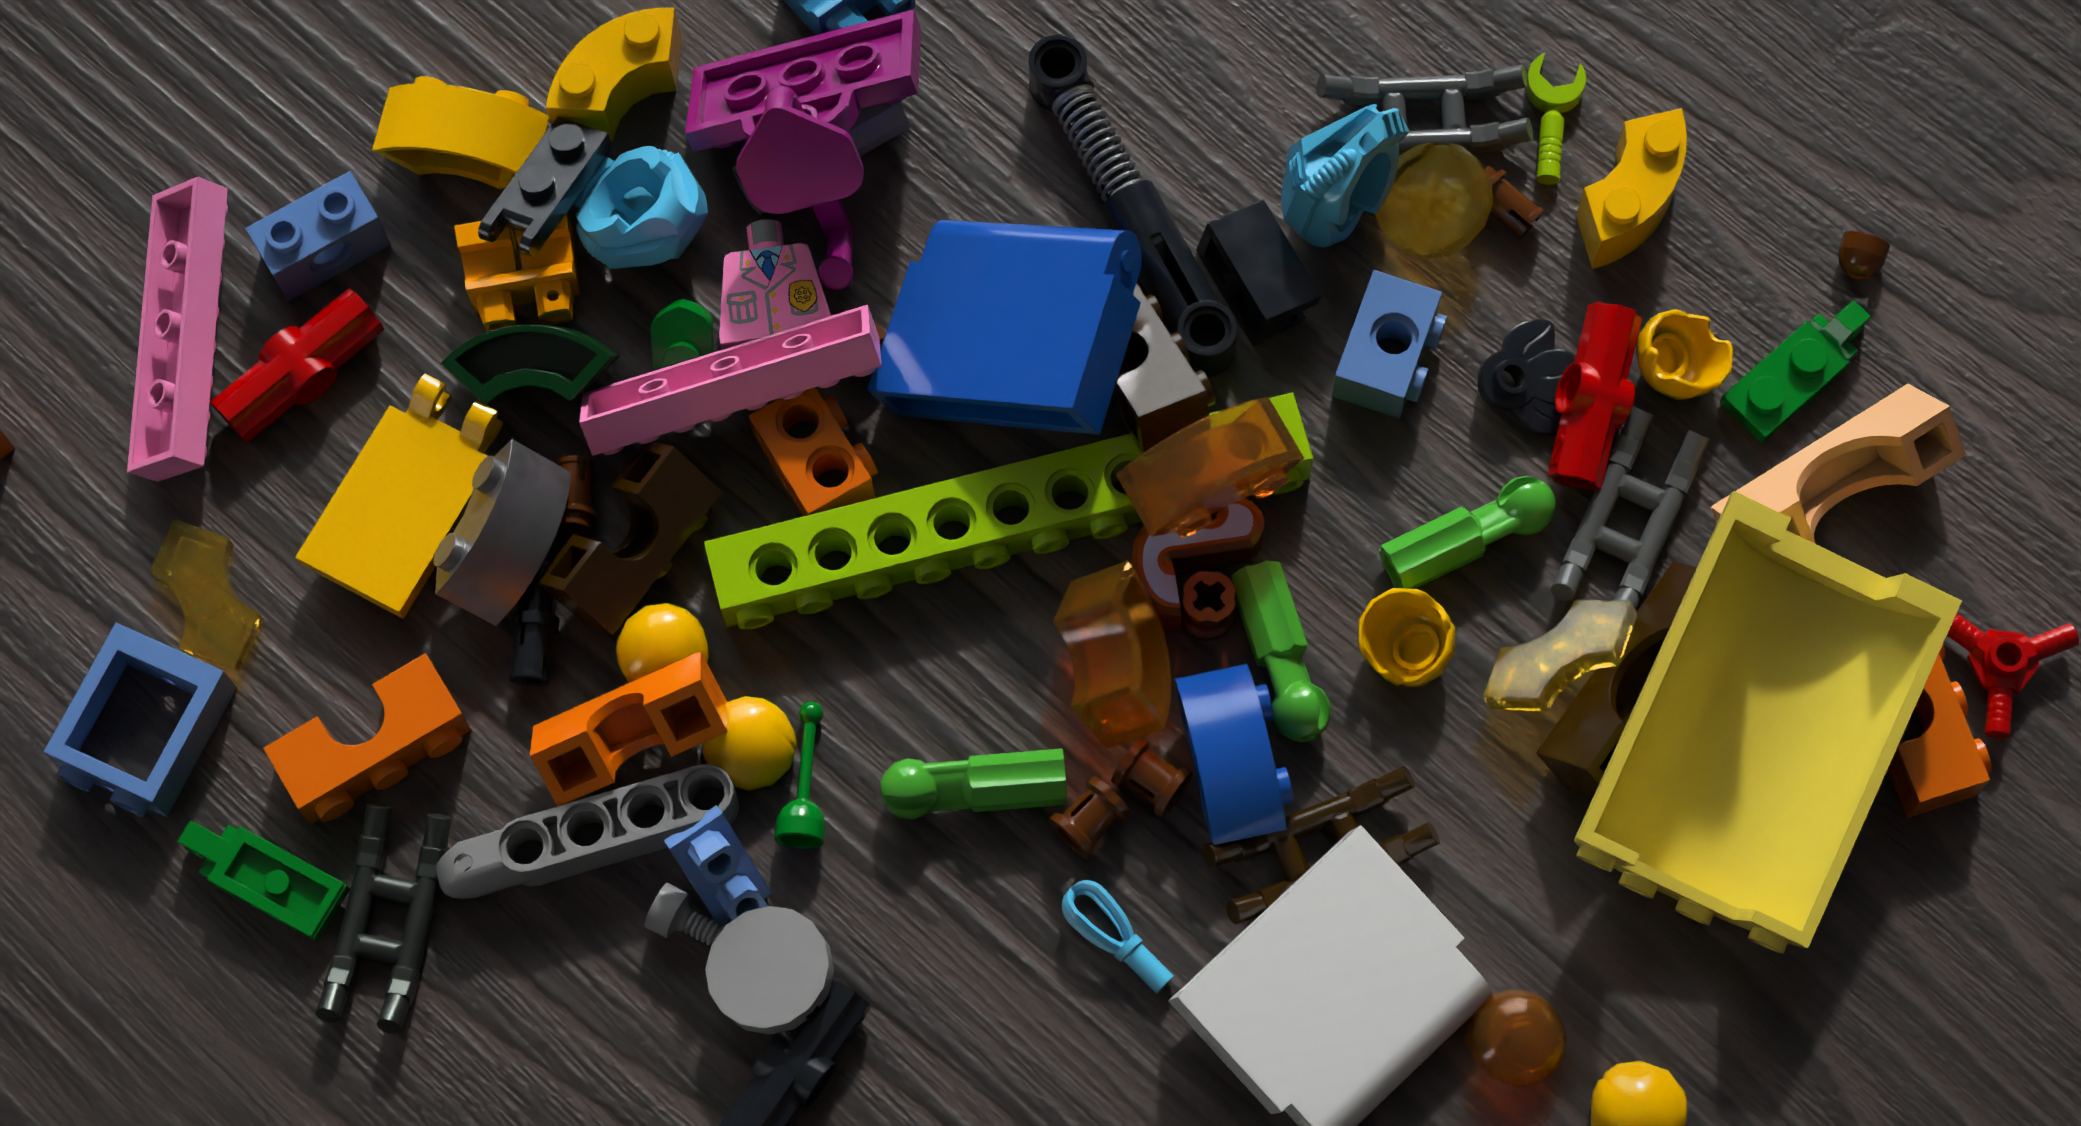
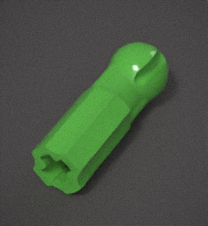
(1461, 536)
(1278, 644)
(980, 783)

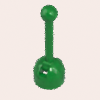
(801, 821)

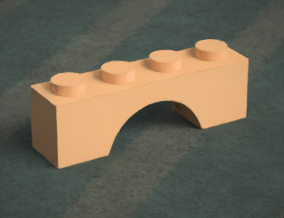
(1888, 444)

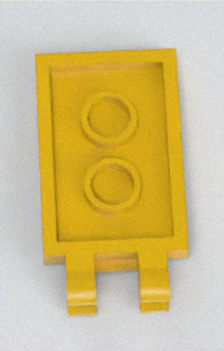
(400, 499)

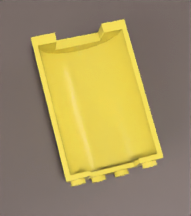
(1764, 729)

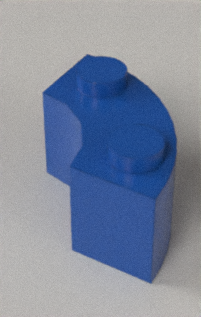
(1232, 754)

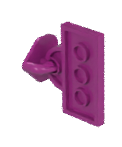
(797, 115)

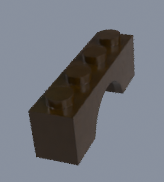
(1594, 721)

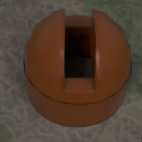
(1862, 254)

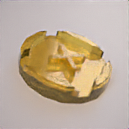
(1436, 201)

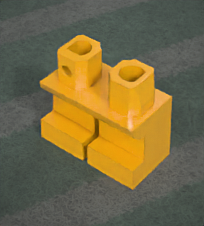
(499, 285)

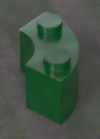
(529, 356)

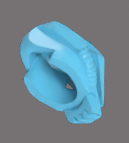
(1341, 174)
(640, 224)

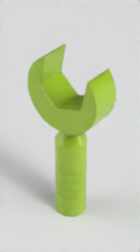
(1553, 102)

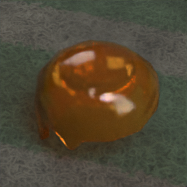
(1517, 1038)

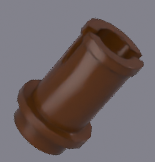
(1511, 205)
(578, 510)

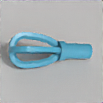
(1129, 949)

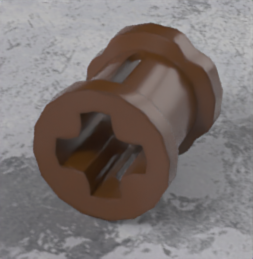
(1210, 587)
(1151, 777)
(1089, 817)

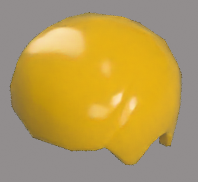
(1682, 355)
(1406, 637)
(658, 638)
(756, 746)
(1638, 1096)

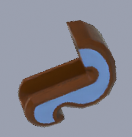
(1228, 539)

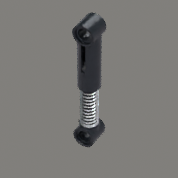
(1133, 205)

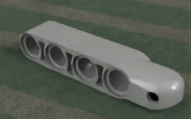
(490, 857)

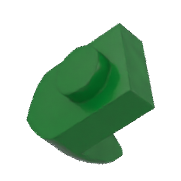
(681, 333)

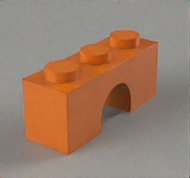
(590, 742)
(1945, 760)
(329, 775)

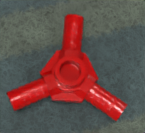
(2006, 663)

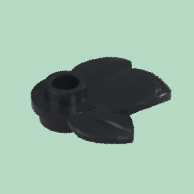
(1536, 367)

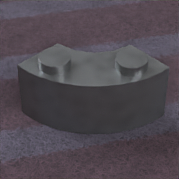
(503, 532)

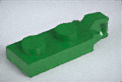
(1795, 372)
(267, 878)

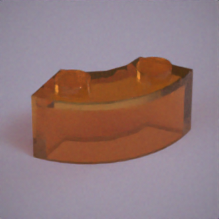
(1209, 467)
(1116, 655)

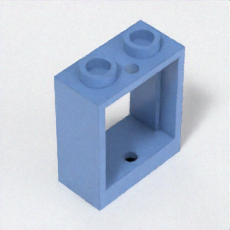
(211, 696)

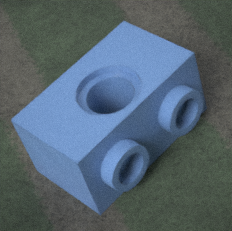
(318, 236)
(1394, 311)

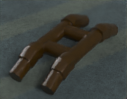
(1334, 812)

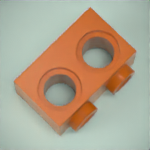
(803, 460)

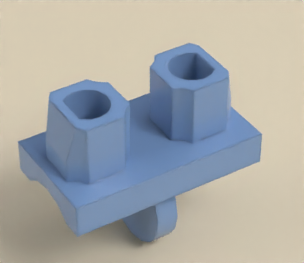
(719, 867)

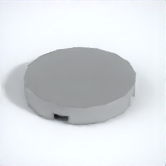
(769, 969)

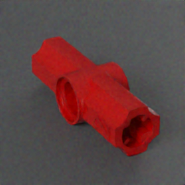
(297, 365)
(1594, 396)

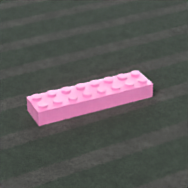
(178, 330)
(730, 381)

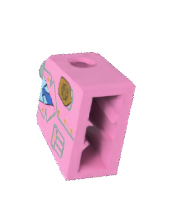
(768, 287)

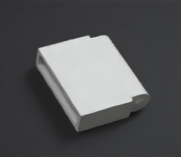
(1335, 989)

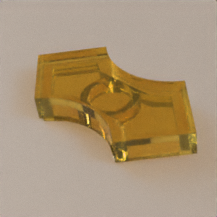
(197, 570)
(1584, 640)

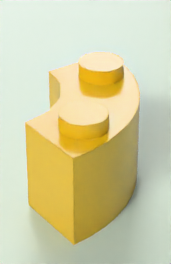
(617, 69)
(458, 130)
(1636, 194)

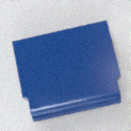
(1011, 326)

